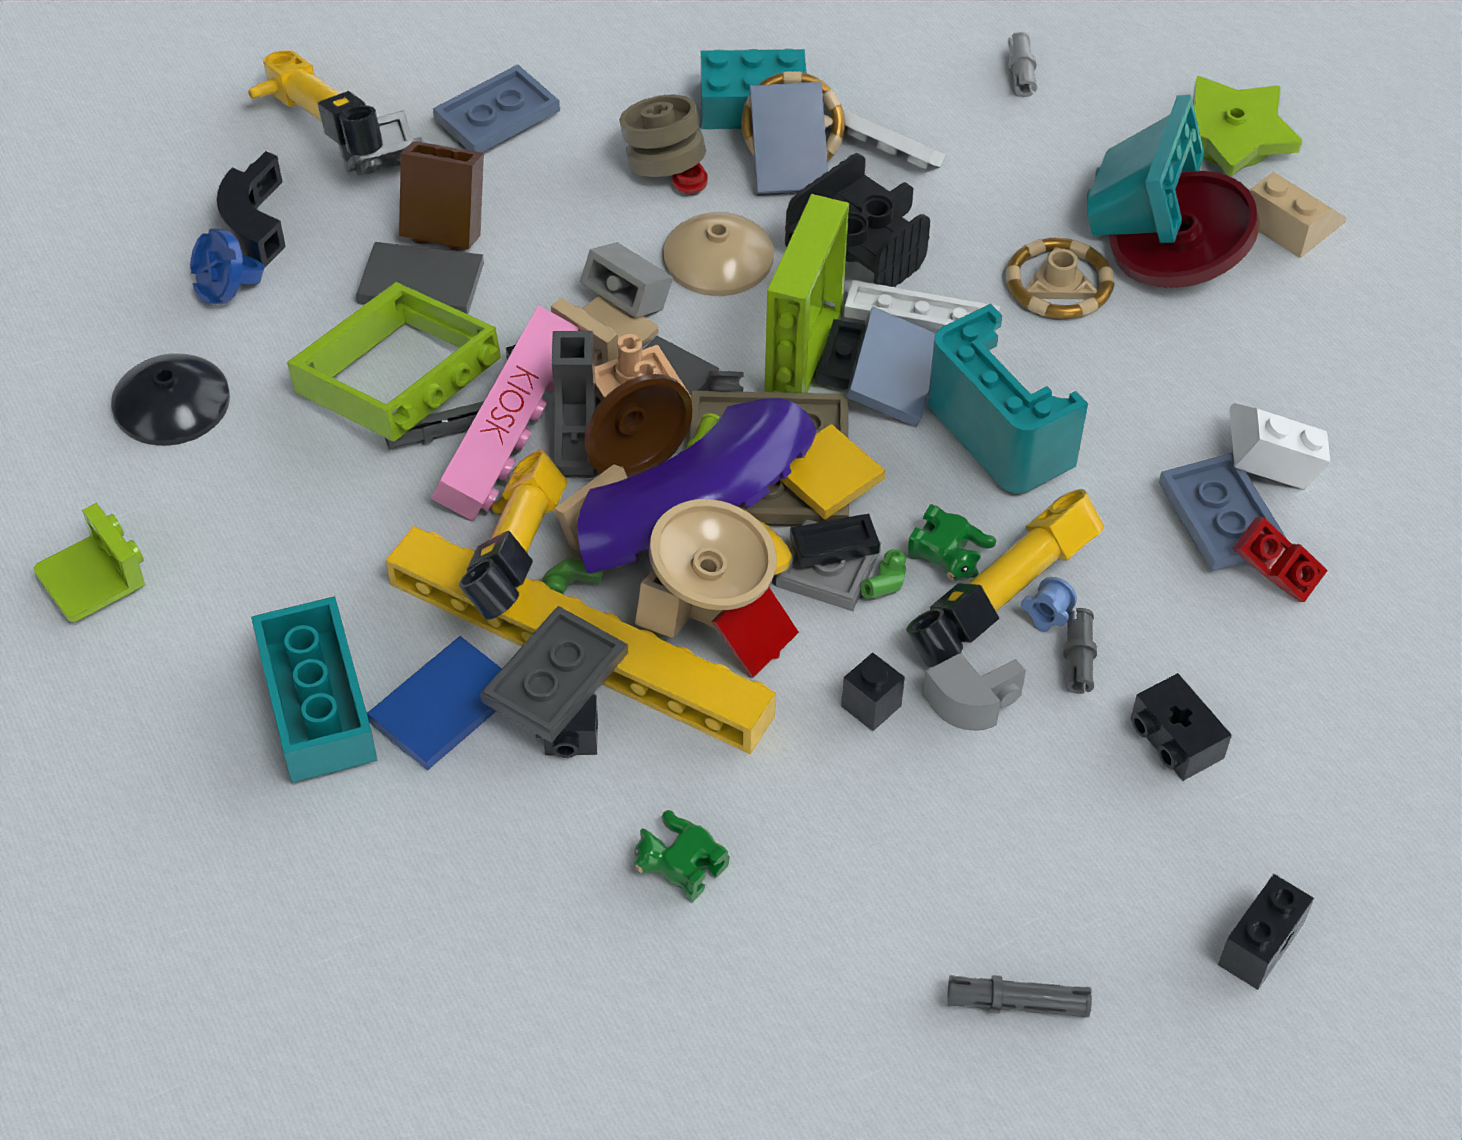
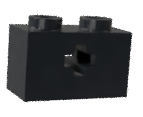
(1180, 727)
(1265, 931)

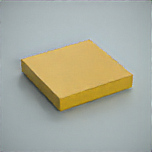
(832, 473)

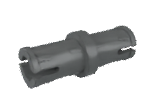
(1080, 651)

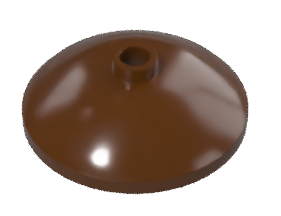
(638, 424)

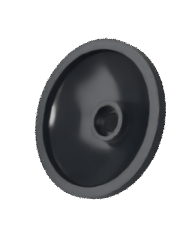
(170, 399)

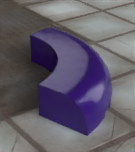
(728, 464)

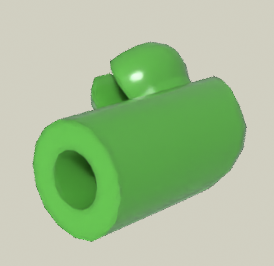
(567, 572)
(889, 577)

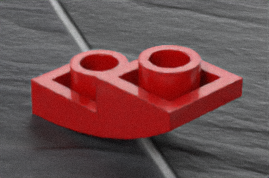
(1279, 560)

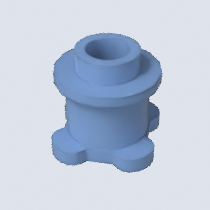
(1051, 603)

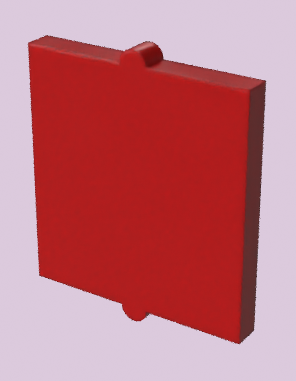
(756, 631)

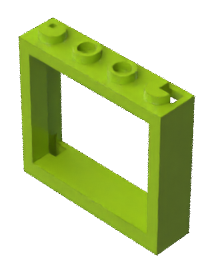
(796, 297)
(368, 327)

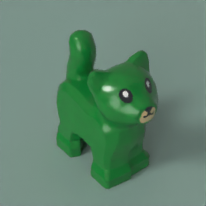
(943, 543)
(684, 858)

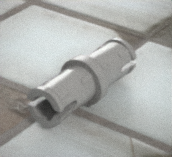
(1022, 64)

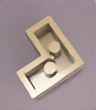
(665, 612)

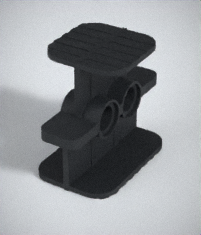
(876, 226)

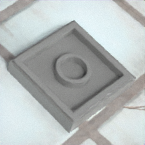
(830, 582)

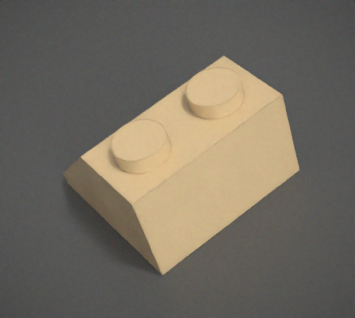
(1293, 215)

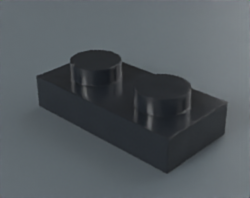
(840, 354)

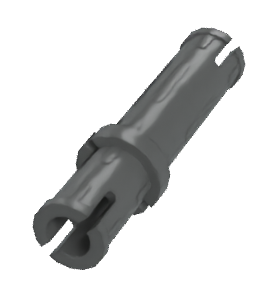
(441, 423)
(1021, 996)

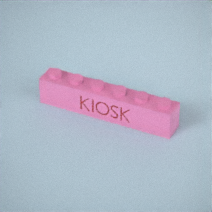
(502, 420)

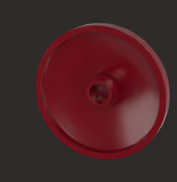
(1214, 234)

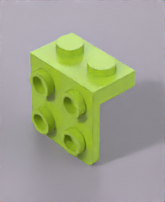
(94, 569)

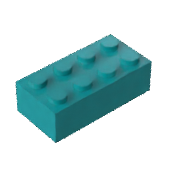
(314, 689)

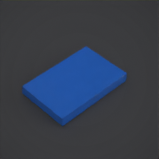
(437, 703)

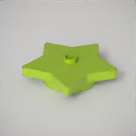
(1241, 125)

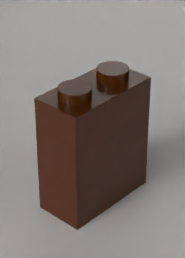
(440, 195)

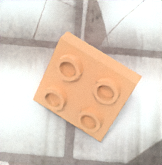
(631, 364)

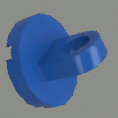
(221, 267)

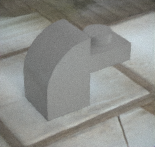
(971, 700)

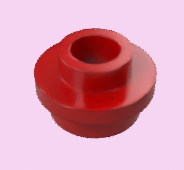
(691, 180)

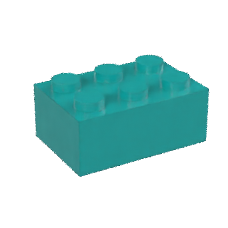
(730, 73)

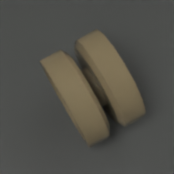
(662, 135)

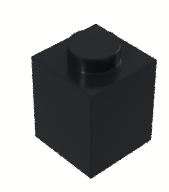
(872, 691)

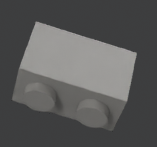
(626, 279)

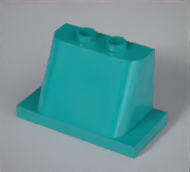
(1140, 177)

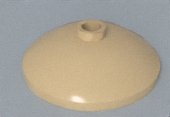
(718, 254)
(713, 538)

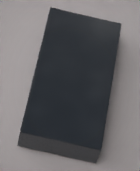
(834, 540)

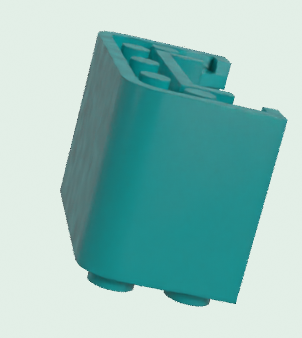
(1009, 431)

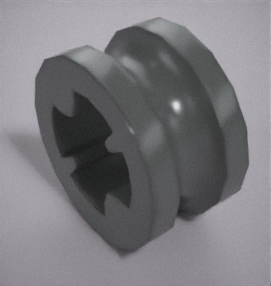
(726, 381)

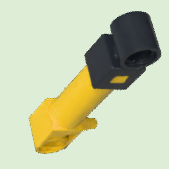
(343, 115)
(504, 560)
(973, 607)

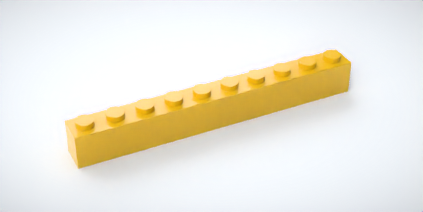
(652, 671)

